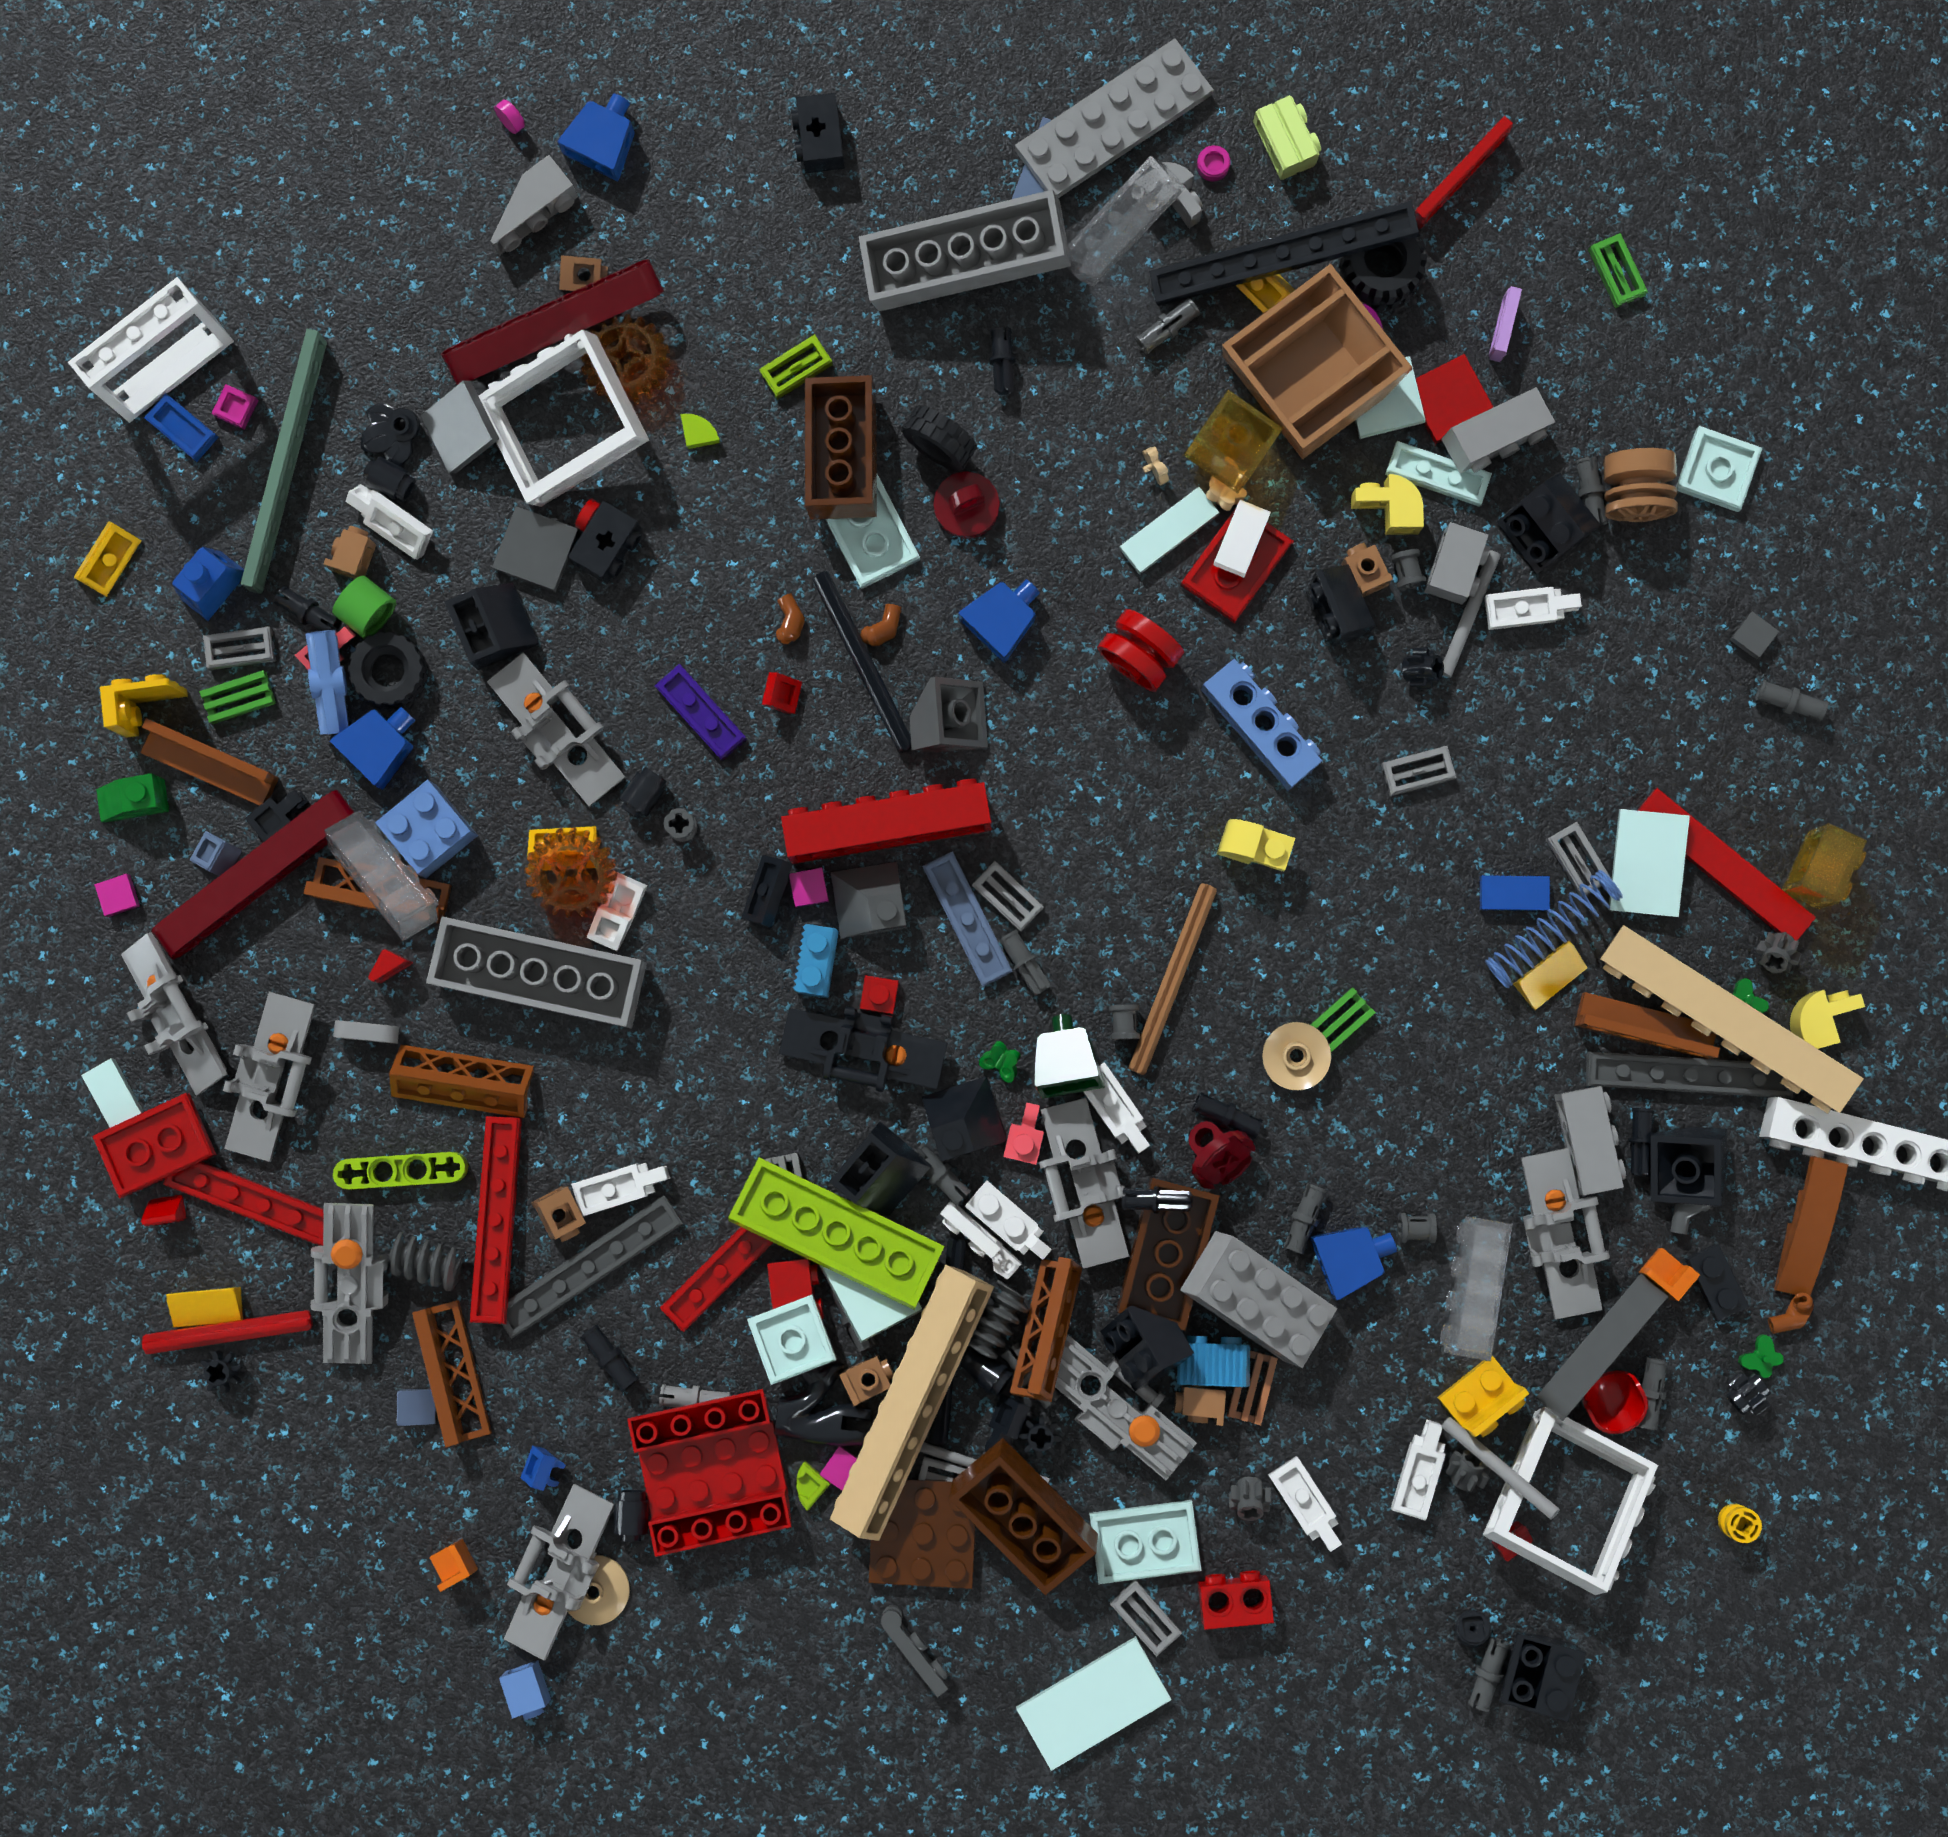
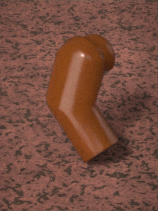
(793, 621)
(883, 630)
(1795, 1315)

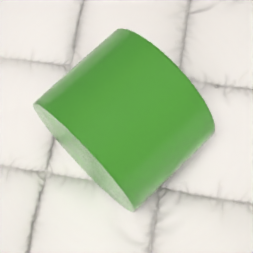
(364, 606)

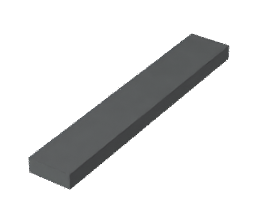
(1682, 1075)
(591, 1265)

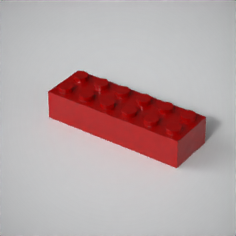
(886, 822)

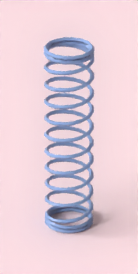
(1496, 967)

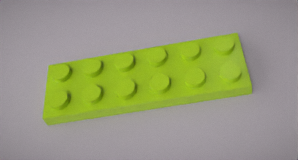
(836, 1233)

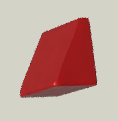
(387, 966)
(164, 1211)
(1520, 1531)

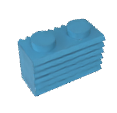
(816, 961)
(1216, 1363)

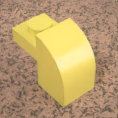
(1399, 499)
(1253, 843)
(1814, 1015)

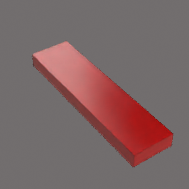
(1463, 171)
(714, 1277)

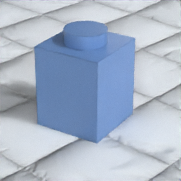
(525, 1690)

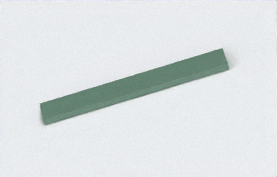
(284, 462)

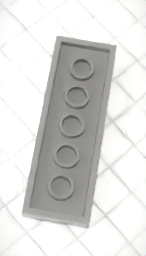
(1114, 119)

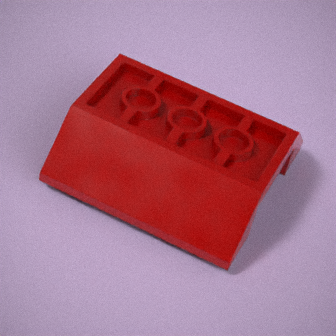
(711, 1472)

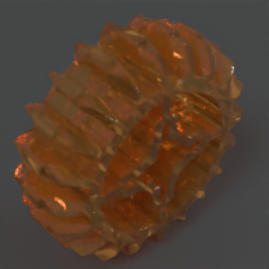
(655, 361)
(560, 863)

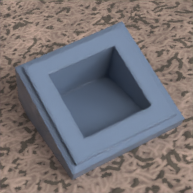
(215, 854)
(415, 1407)

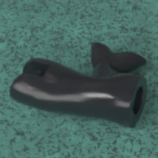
(827, 1426)

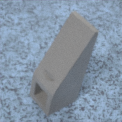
(537, 198)

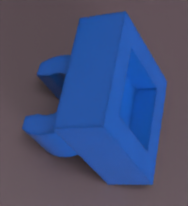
(538, 1468)

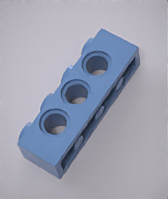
(1220, 691)

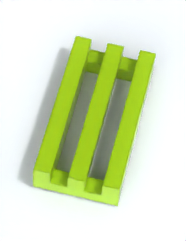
(798, 380)

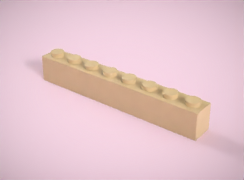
(1731, 1019)
(911, 1403)

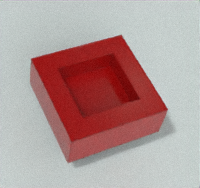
(781, 693)
(879, 994)

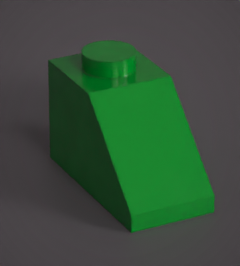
(132, 798)

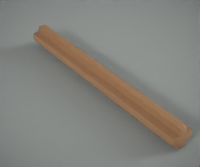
(1172, 979)

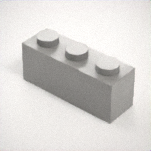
(1498, 431)
(1590, 1139)

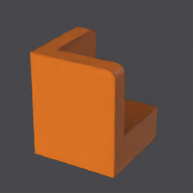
(1669, 1274)
(453, 1564)

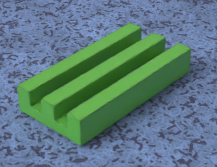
(1606, 276)
(210, 704)
(1359, 1003)

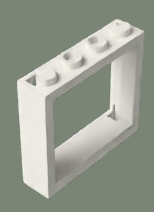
(138, 334)
(590, 462)
(1628, 1515)

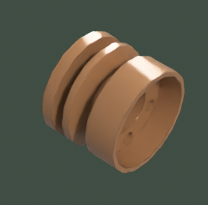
(1640, 484)

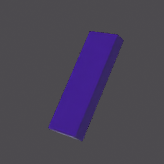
(700, 712)

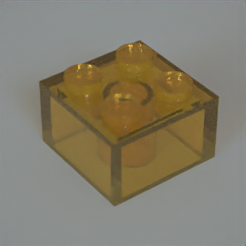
(1233, 441)
(1825, 866)

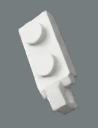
(390, 521)
(1528, 607)
(1118, 1111)
(617, 1187)
(1007, 1220)
(981, 1240)
(1420, 1473)
(1306, 1502)

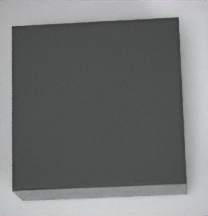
(1754, 635)

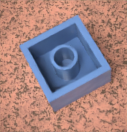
(426, 829)

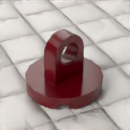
(966, 505)
(1221, 1158)

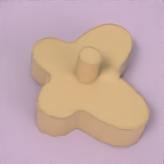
(1158, 468)
(1223, 494)

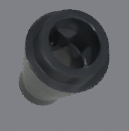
(987, 1372)

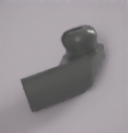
(1682, 1216)

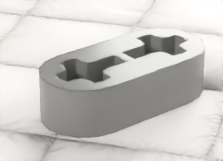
(366, 1032)

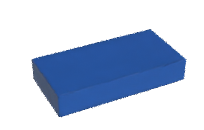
(181, 427)
(1515, 893)

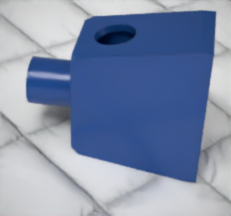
(600, 137)
(207, 581)
(1001, 617)
(376, 744)
(1351, 1258)

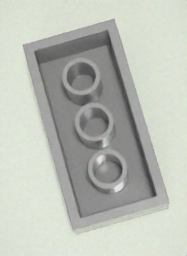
(1258, 1299)

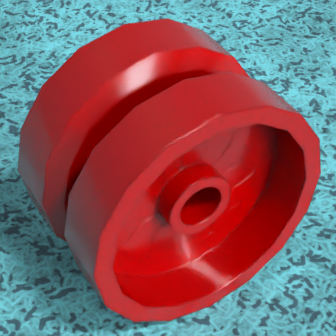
(1140, 650)

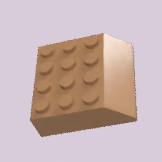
(1316, 361)

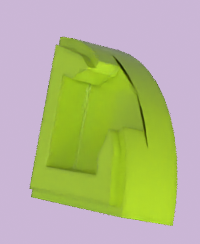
(698, 431)
(810, 1485)

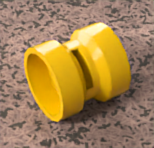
(1733, 1520)

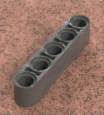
(1602, 1347)

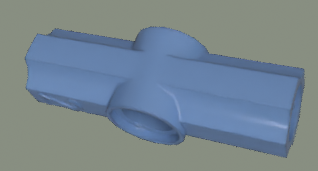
(327, 681)

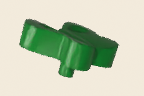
(1744, 991)
(1001, 1059)
(1762, 1358)

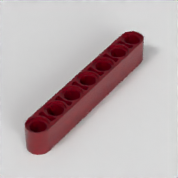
(552, 321)
(250, 876)

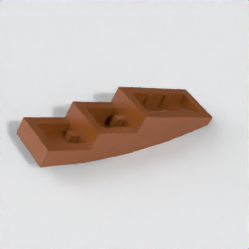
(1811, 1226)

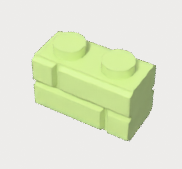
(1287, 137)

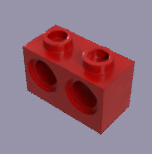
(1235, 1611)

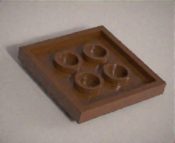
(924, 1540)

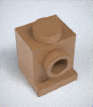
(569, 271)
(351, 553)
(1371, 580)
(559, 1199)
(853, 1381)
(1201, 1403)

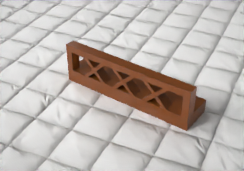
(208, 763)
(359, 899)
(1644, 1026)
(458, 1086)
(1051, 1331)
(439, 1376)

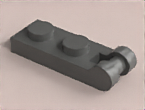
(914, 1649)

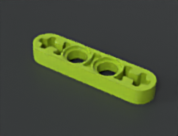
(400, 1167)

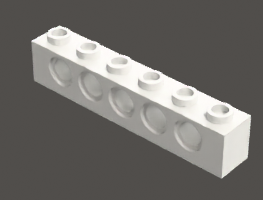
(1783, 1114)

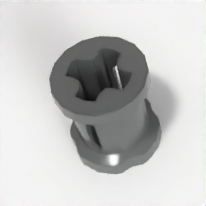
(1408, 569)
(688, 832)
(1124, 1022)
(1417, 1228)

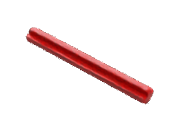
(227, 1332)

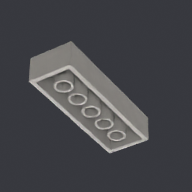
(965, 250)
(536, 972)

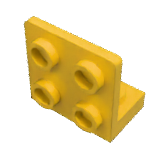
(120, 701)
(1483, 1398)

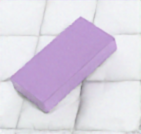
(1504, 324)

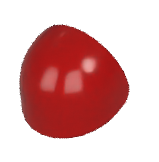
(1616, 1402)

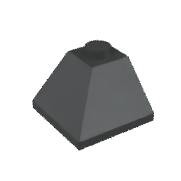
(949, 716)
(869, 900)

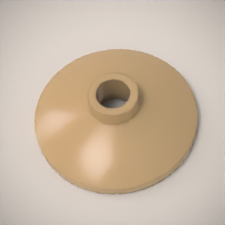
(1299, 1074)
(612, 1597)

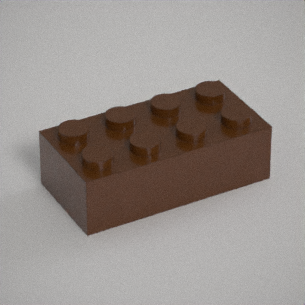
(840, 447)
(1165, 1254)
(1023, 1516)

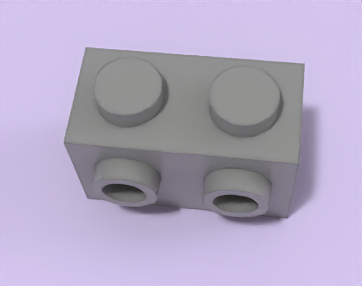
(1457, 564)

